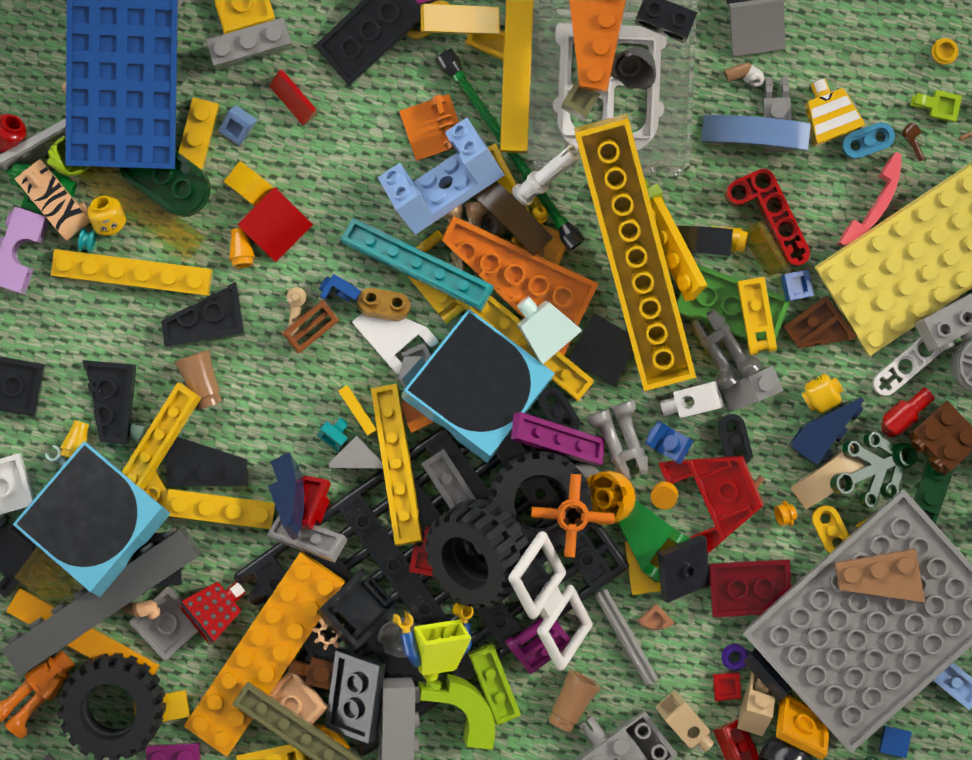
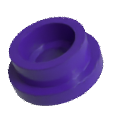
(725, 657)

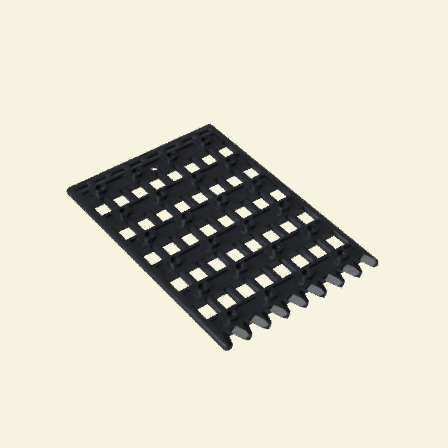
(410, 586)

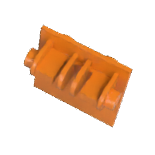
(427, 126)

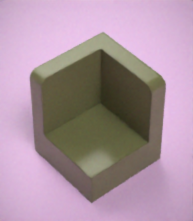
(580, 101)

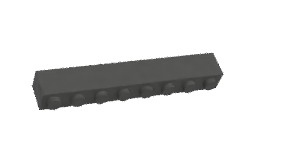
(89, 609)

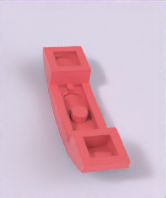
(889, 174)

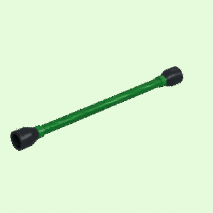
(451, 66)

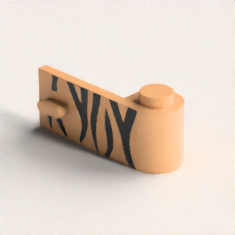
(54, 200)

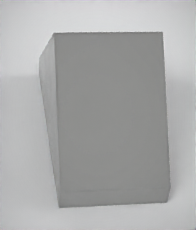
(356, 455)

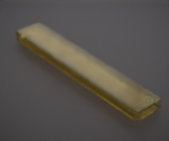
(144, 209)

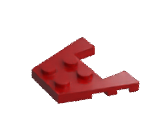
(725, 490)

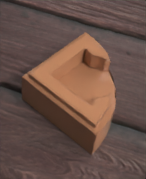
(655, 619)

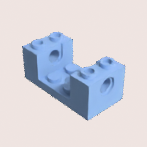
(425, 199)

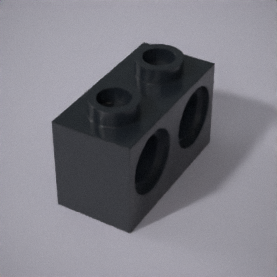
(666, 19)

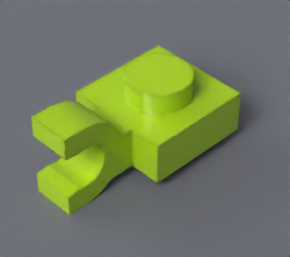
(942, 105)

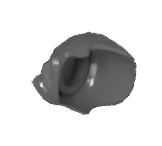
(634, 68)

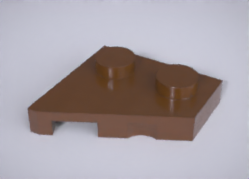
(818, 326)

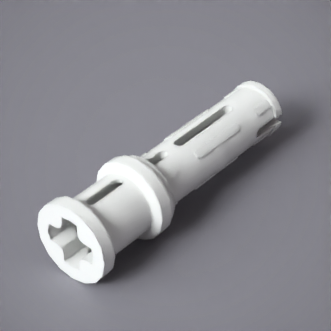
(539, 181)

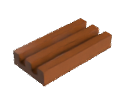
(292, 340)

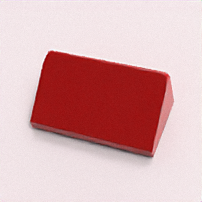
(293, 97)
(735, 743)

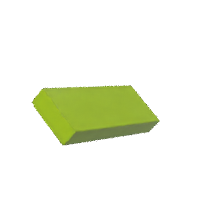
(494, 684)

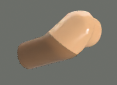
(144, 608)

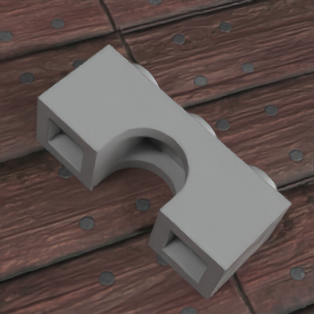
(252, 41)

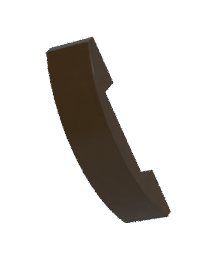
(514, 217)

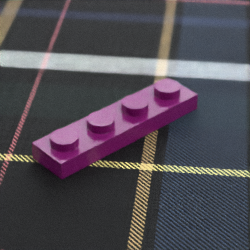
(557, 439)

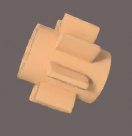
(322, 636)

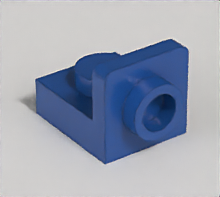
(345, 289)
(669, 442)

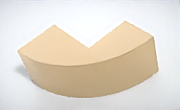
(816, 484)

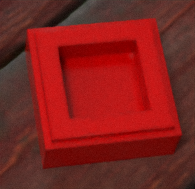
(726, 686)

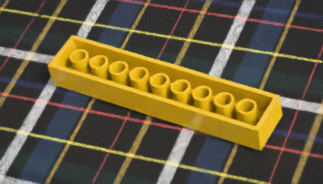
(635, 251)

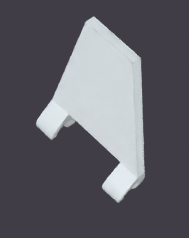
(392, 336)

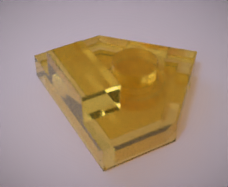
(45, 576)

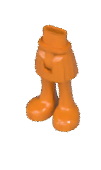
(47, 681)

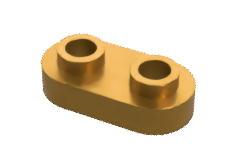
(383, 304)

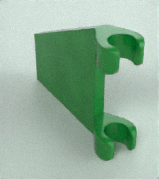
(646, 536)

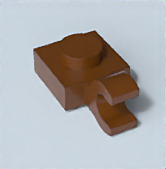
(318, 671)

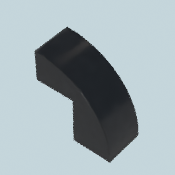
(707, 240)

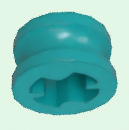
(87, 240)

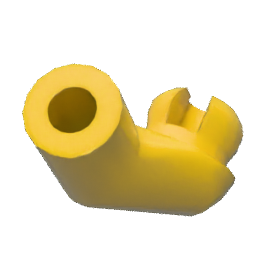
(538, 211)

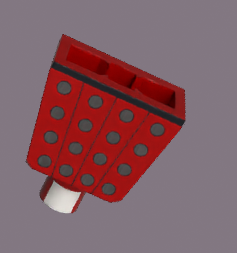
(212, 609)

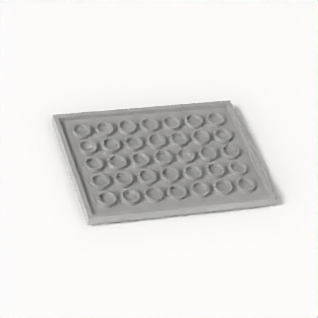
(867, 653)

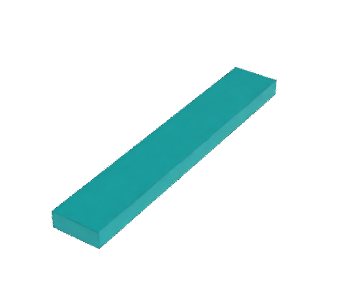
(417, 264)

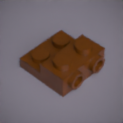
(943, 438)

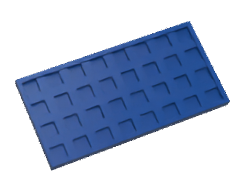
(121, 83)

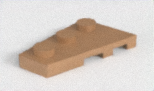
(884, 574)

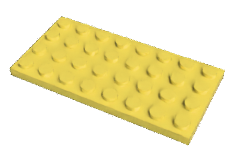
(905, 264)

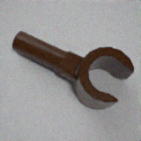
(910, 133)

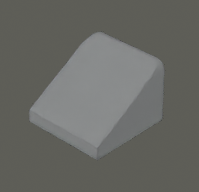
(409, 368)

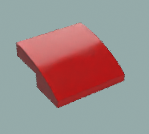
(275, 224)

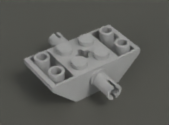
(631, 740)

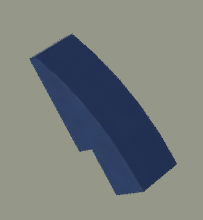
(288, 493)

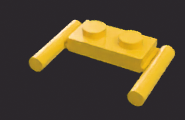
(441, 302)

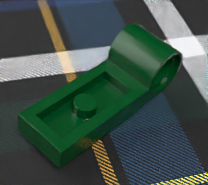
(932, 491)

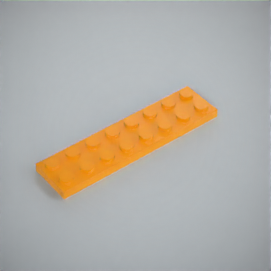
(264, 651)

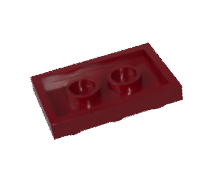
(747, 586)

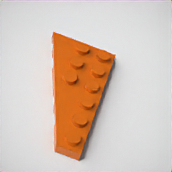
(596, 37)
(518, 273)

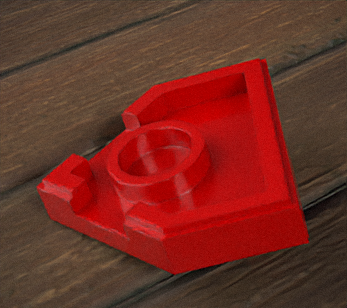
(314, 501)

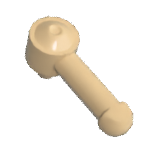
(296, 298)

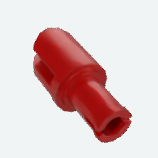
(905, 413)

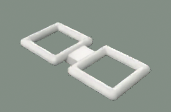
(550, 600)

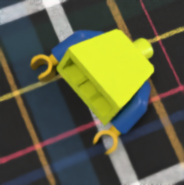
(438, 645)

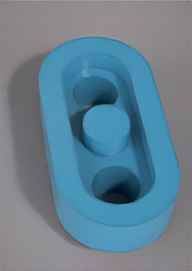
(867, 142)

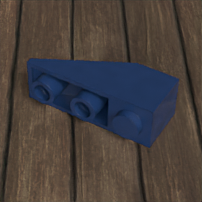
(819, 434)

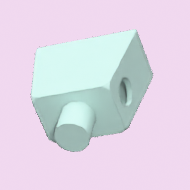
(545, 328)

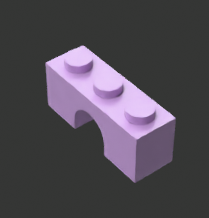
(22, 227)

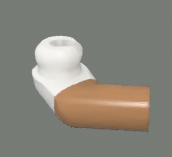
(746, 72)

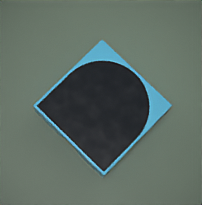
(477, 385)
(91, 519)

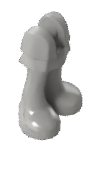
(619, 456)

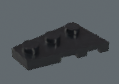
(206, 321)
(112, 398)
(200, 465)

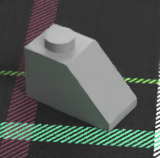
(753, 389)

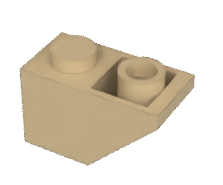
(756, 707)

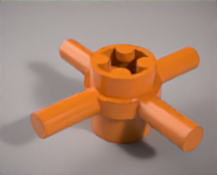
(579, 523)

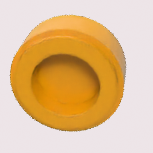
(664, 495)

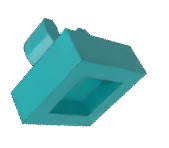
(334, 434)

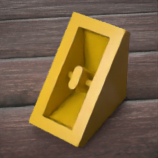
(248, 183)

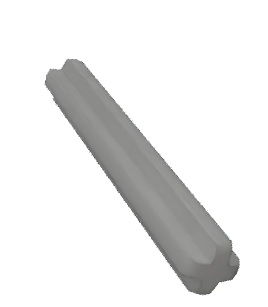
(626, 636)

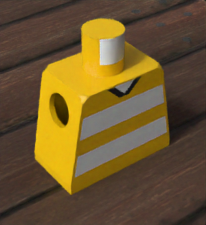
(831, 113)

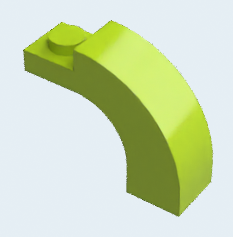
(479, 723)

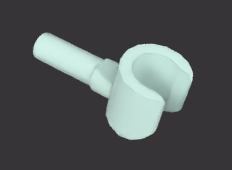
(59, 459)

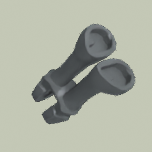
(728, 375)

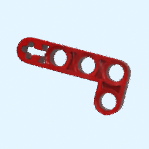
(772, 220)

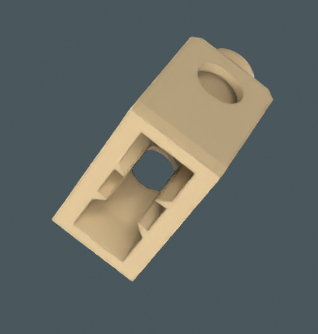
(685, 722)

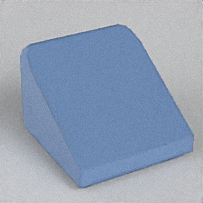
(237, 125)

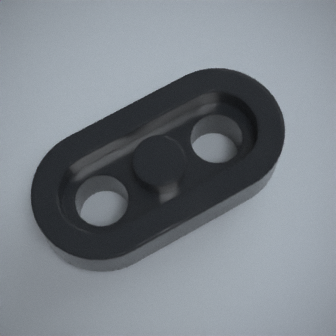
(560, 410)
(735, 439)

